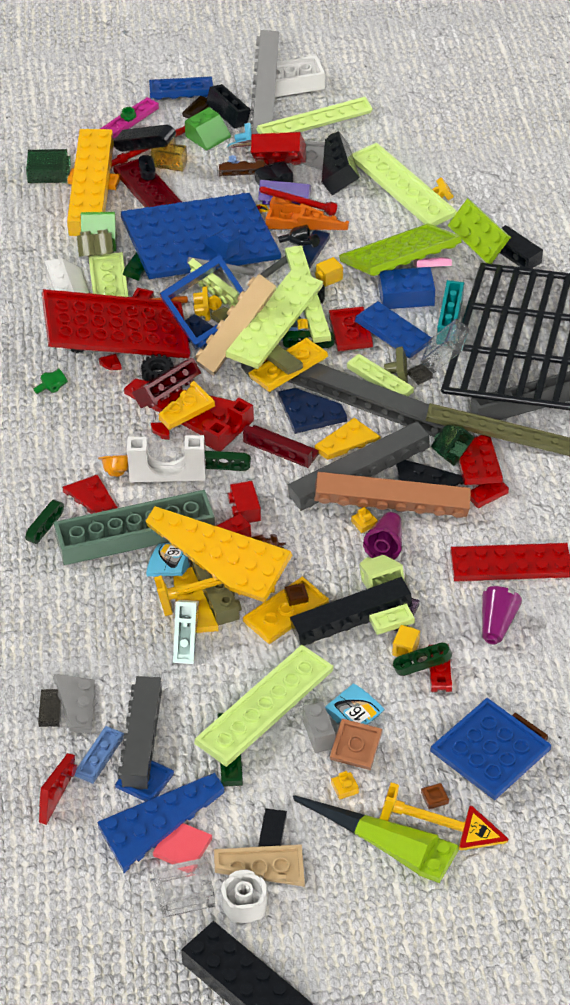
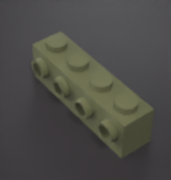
(220, 599)

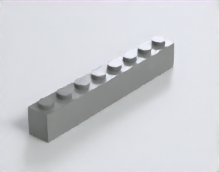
(265, 78)

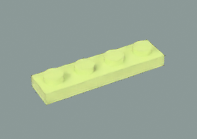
(378, 375)

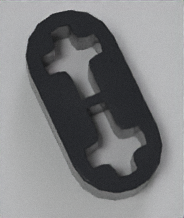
(144, 168)

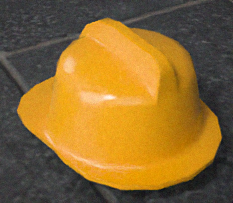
(115, 464)

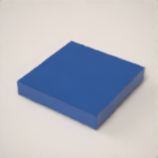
(158, 780)

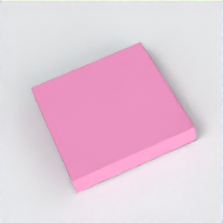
(432, 262)

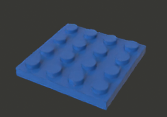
(490, 748)

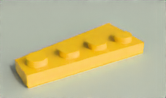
(206, 619)

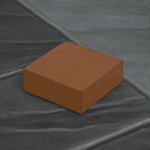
(434, 796)

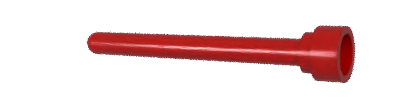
(330, 208)

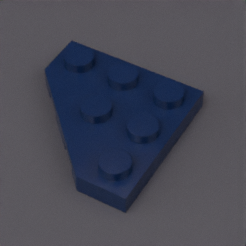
(310, 411)

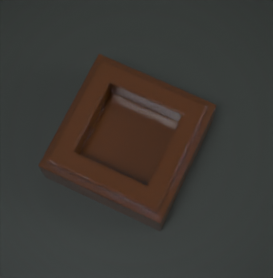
(296, 594)

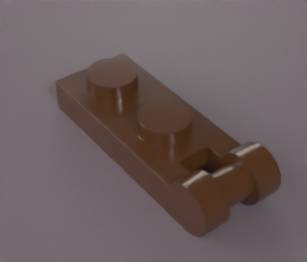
(240, 168)

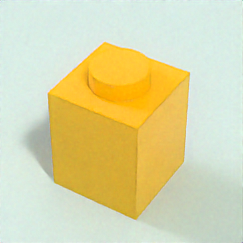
(329, 271)
(406, 641)

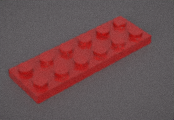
(510, 562)

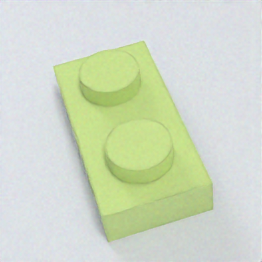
(391, 619)

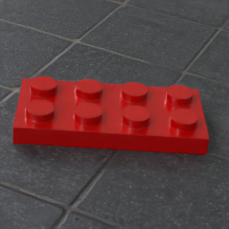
(480, 463)

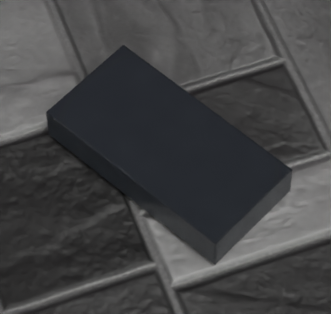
(272, 828)

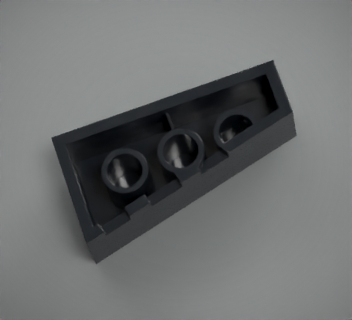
(338, 164)

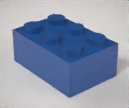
(406, 288)

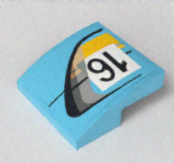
(167, 561)
(354, 705)

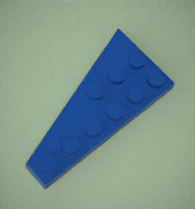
(147, 824)

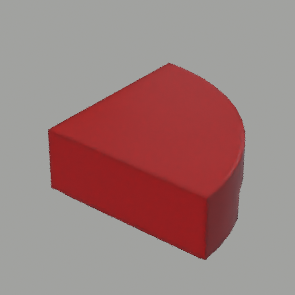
(110, 362)
(160, 430)

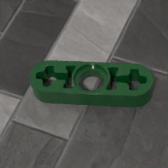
(295, 335)
(237, 457)
(44, 521)
(410, 668)

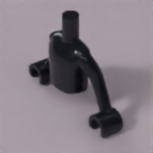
(299, 235)

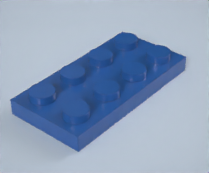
(180, 87)
(393, 329)

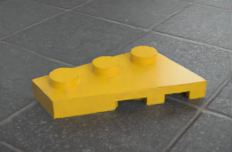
(188, 405)
(347, 437)

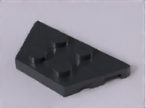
(422, 473)

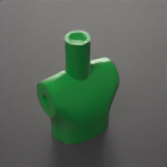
(52, 381)

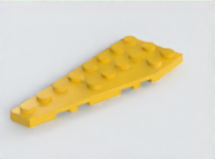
(232, 558)

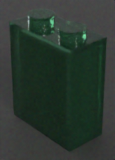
(48, 166)

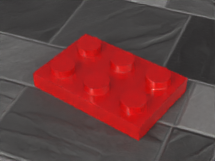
(347, 332)

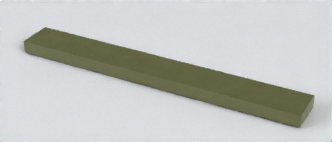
(278, 356)
(499, 429)

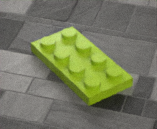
(479, 231)

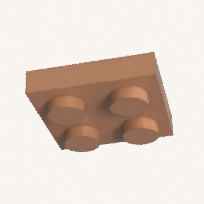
(356, 744)

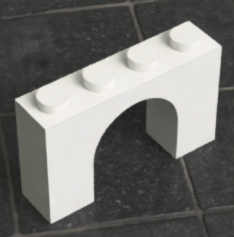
(146, 469)

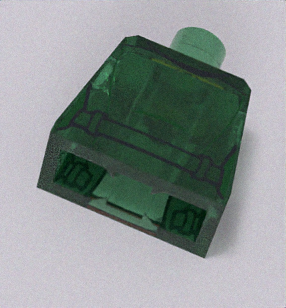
(452, 443)

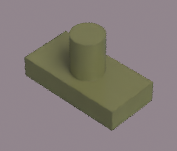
(399, 366)

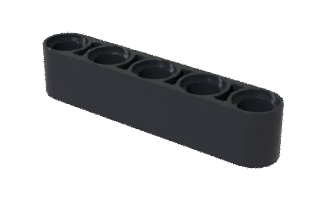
(144, 138)

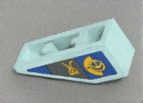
(185, 631)

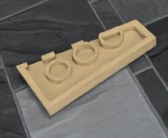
(272, 863)

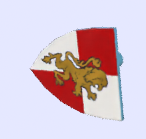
(242, 139)

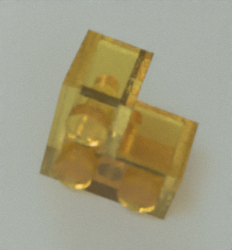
(170, 157)

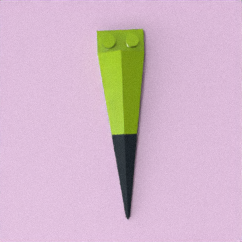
(414, 848)

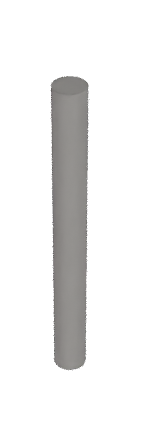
(233, 268)

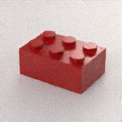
(279, 147)

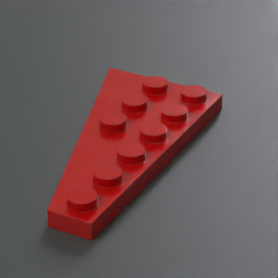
(198, 422)

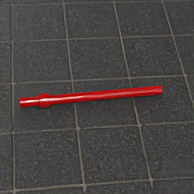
(123, 157)

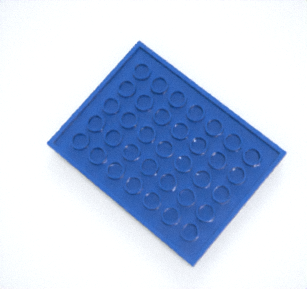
(173, 232)

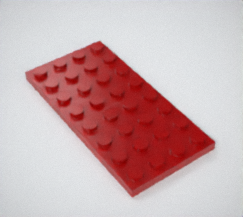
(113, 324)

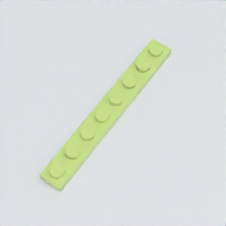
(318, 117)
(313, 312)

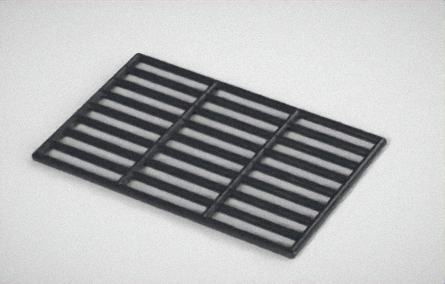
(512, 353)

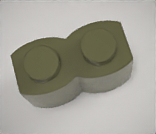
(95, 244)

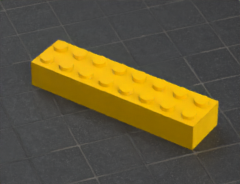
(90, 176)

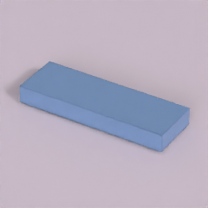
(99, 754)

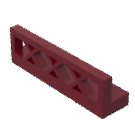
(279, 445)

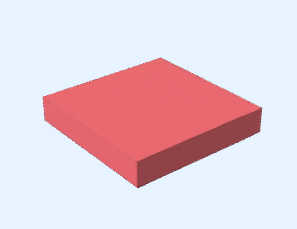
(183, 845)

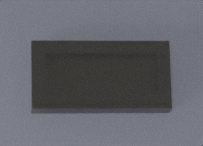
(49, 708)

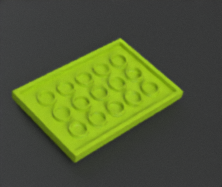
(400, 249)

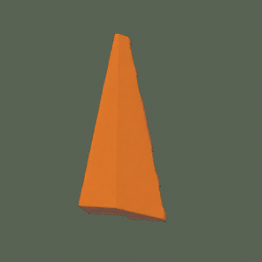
(287, 215)

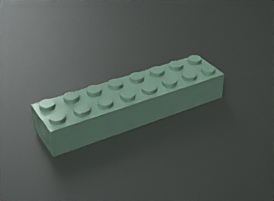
(123, 527)

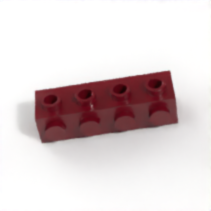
(167, 382)

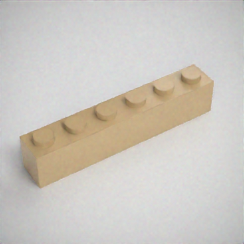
(238, 318)

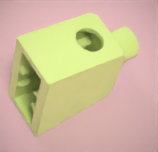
(379, 570)

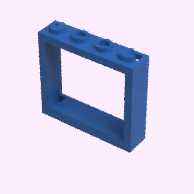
(186, 283)

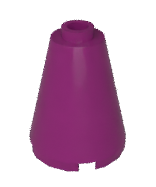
(384, 537)
(498, 612)

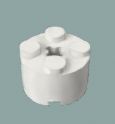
(244, 897)

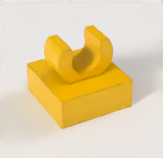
(443, 189)
(363, 520)
(344, 785)

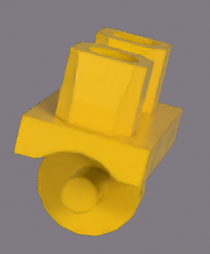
(203, 303)

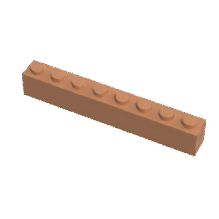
(392, 494)

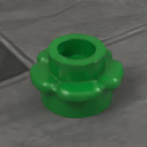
(128, 114)

